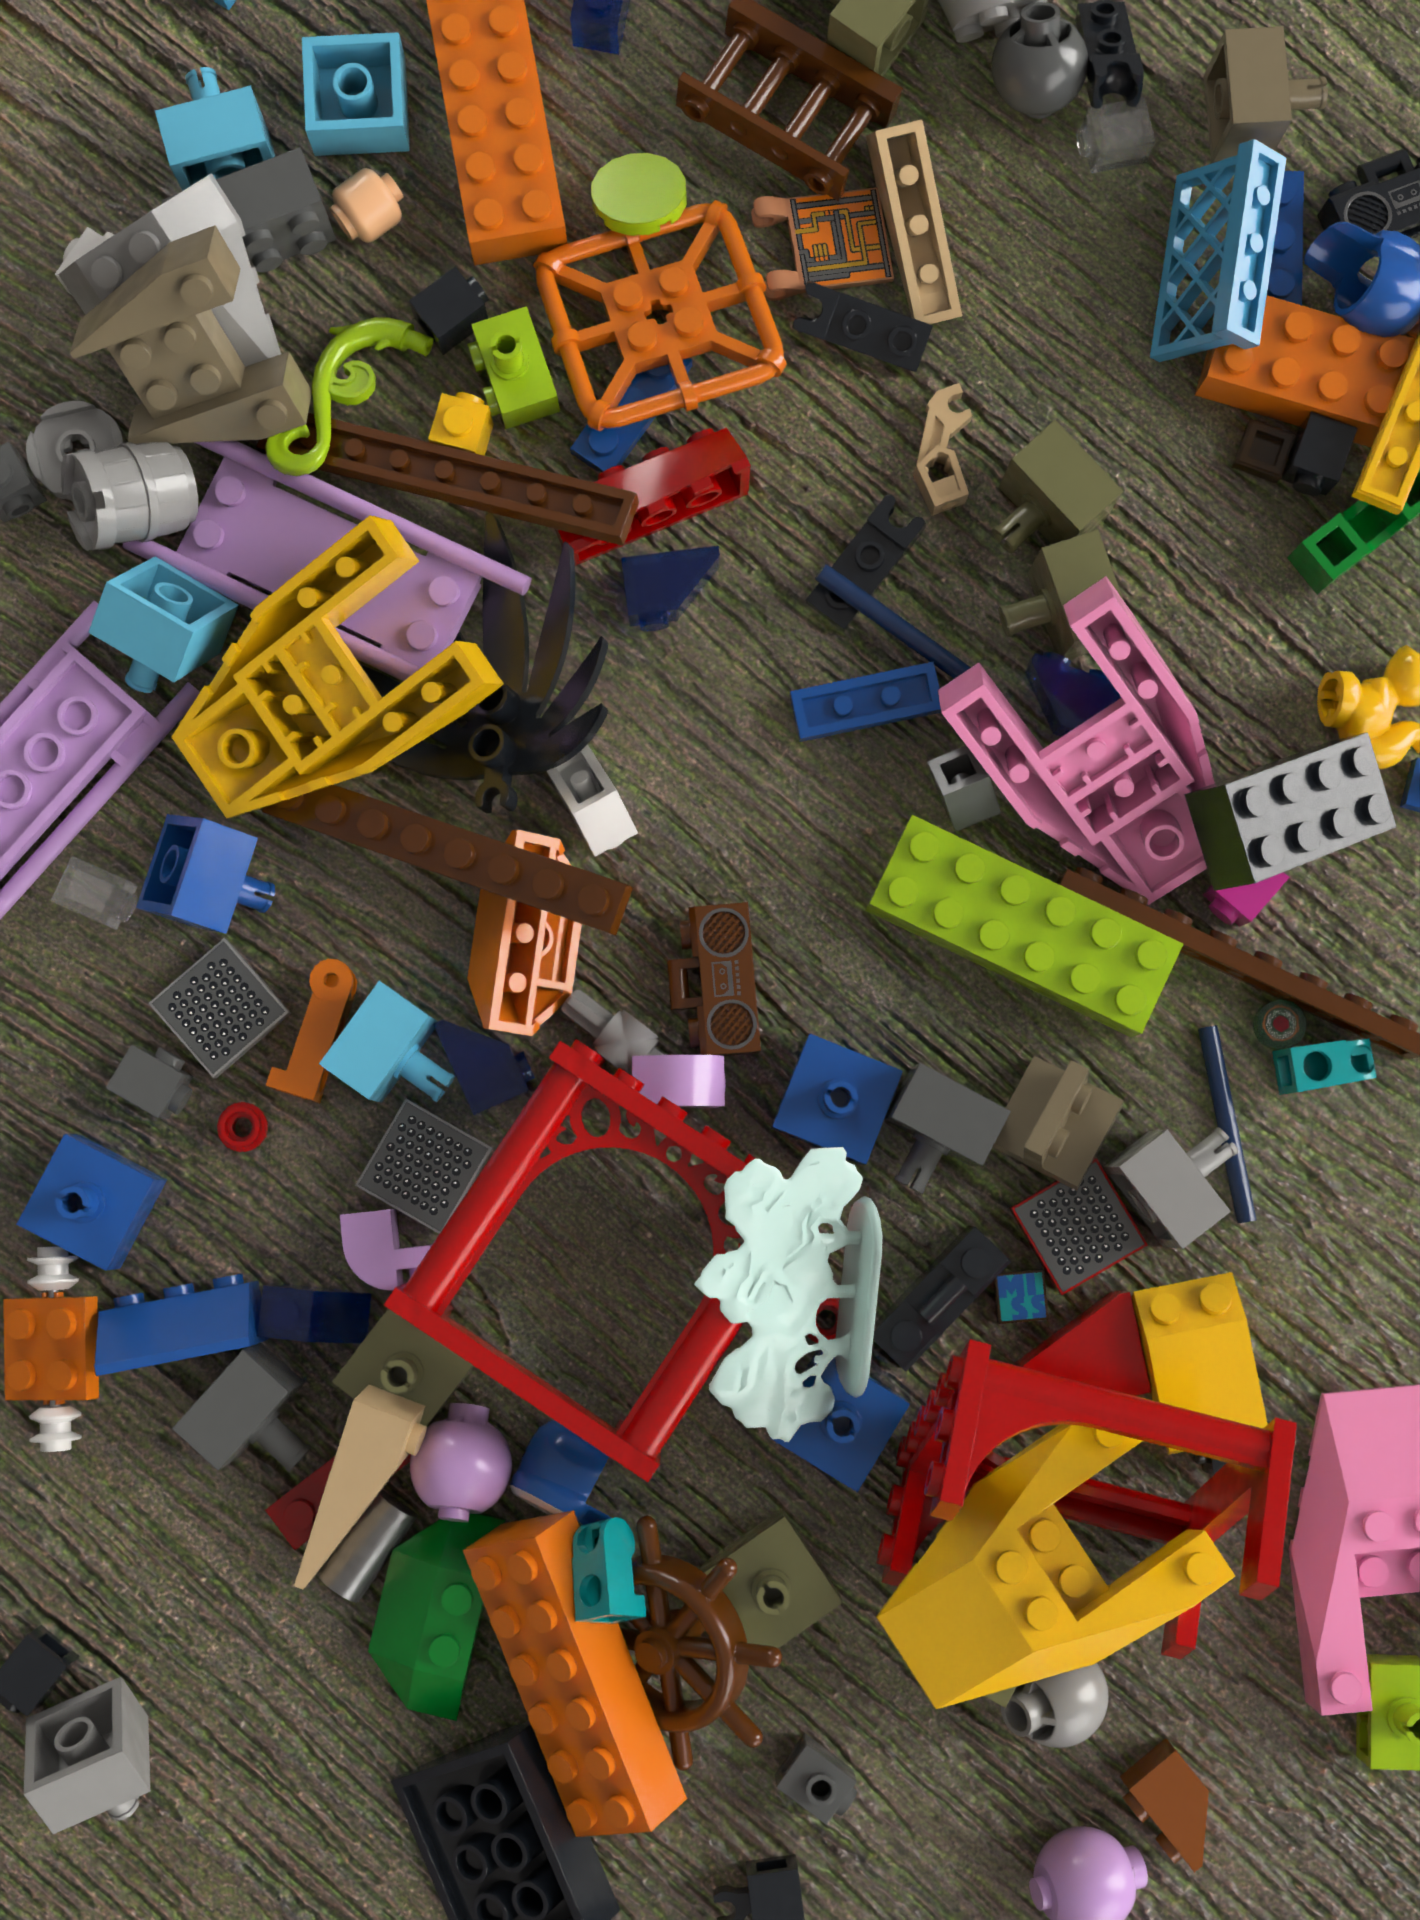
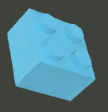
(355, 94)

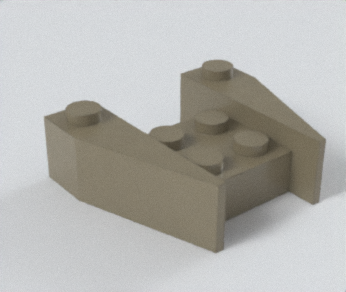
(180, 356)

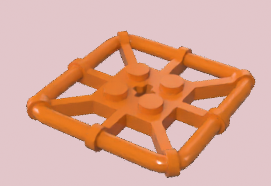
(646, 343)

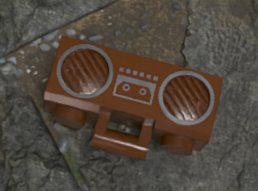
(724, 955)

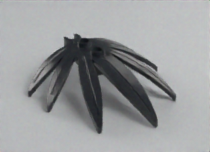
(506, 728)

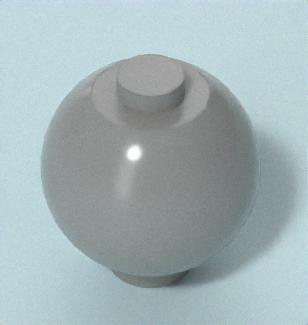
(1059, 1708)

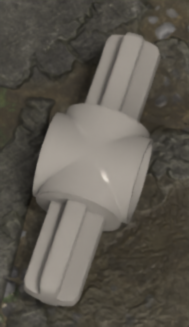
(616, 1035)

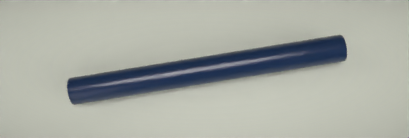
(890, 621)
(1227, 1121)

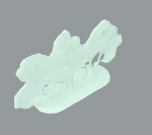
(781, 1281)

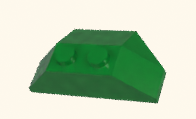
(431, 1616)

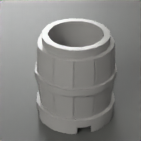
(129, 493)

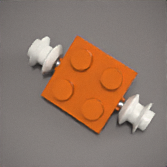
(51, 1349)

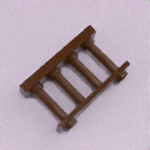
(813, 61)

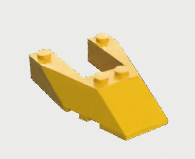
(295, 702)
(1014, 1592)

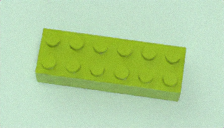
(1024, 927)

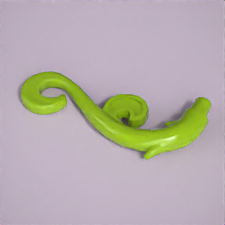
(357, 388)

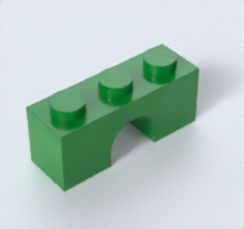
(1350, 539)

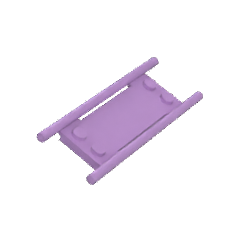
(271, 535)
(55, 739)

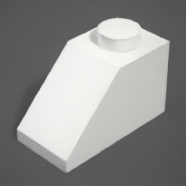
(592, 802)

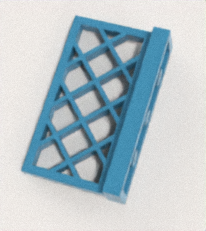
(1242, 255)

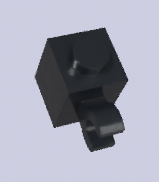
(770, 1894)

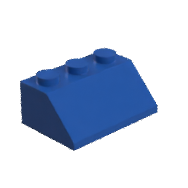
(178, 1326)

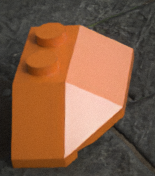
(522, 955)

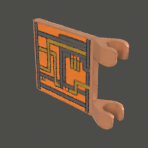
(830, 241)

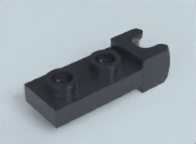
(1111, 52)
(866, 328)
(867, 561)

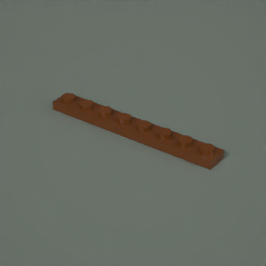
(474, 480)
(460, 855)
(1258, 971)

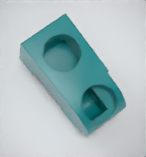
(1323, 1065)
(605, 1573)

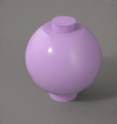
(461, 1464)
(1087, 1876)

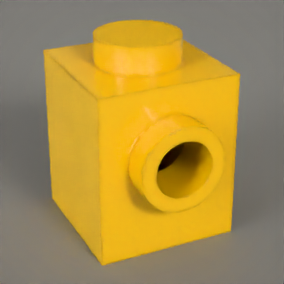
(462, 423)

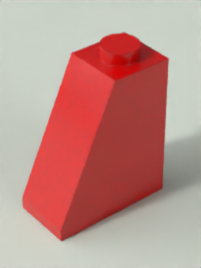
(1097, 1348)

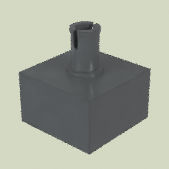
(942, 1121)
(245, 1409)

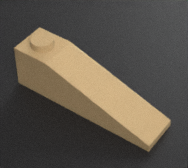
(914, 220)
(373, 1445)

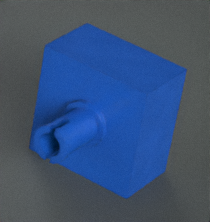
(202, 874)
(836, 1098)
(91, 1202)
(853, 1433)

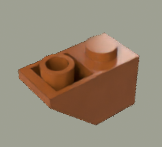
(1174, 1798)

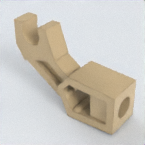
(939, 427)

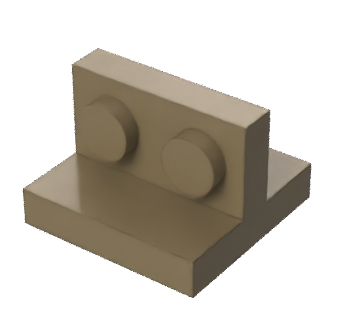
(1057, 1121)

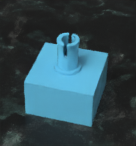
(213, 131)
(161, 622)
(384, 1045)

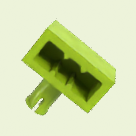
(515, 368)
(1391, 1732)

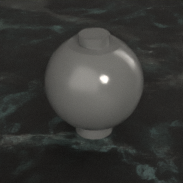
(1039, 62)

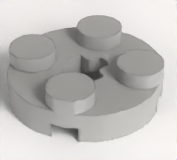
(58, 430)

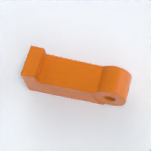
(325, 1019)

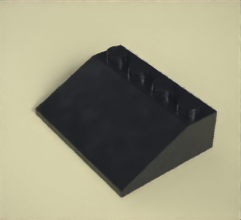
(501, 1834)

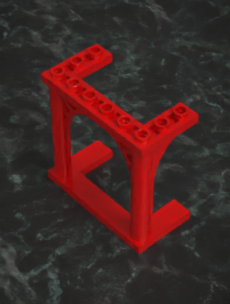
(513, 1166)
(991, 1401)

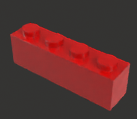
(673, 487)

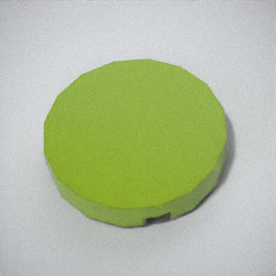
(639, 193)

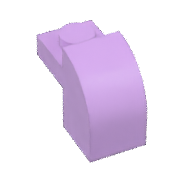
(682, 1079)
(374, 1248)

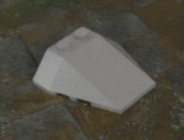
(190, 211)

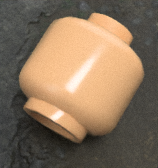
(367, 205)

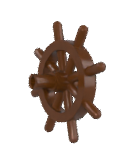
(672, 1638)

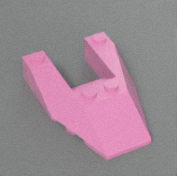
(1117, 778)
(1354, 1534)

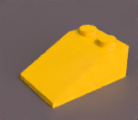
(1200, 1349)

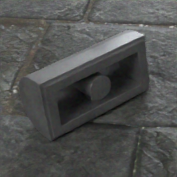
(367, 1547)

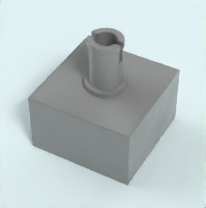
(1170, 1185)
(87, 1757)

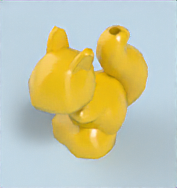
(1370, 706)

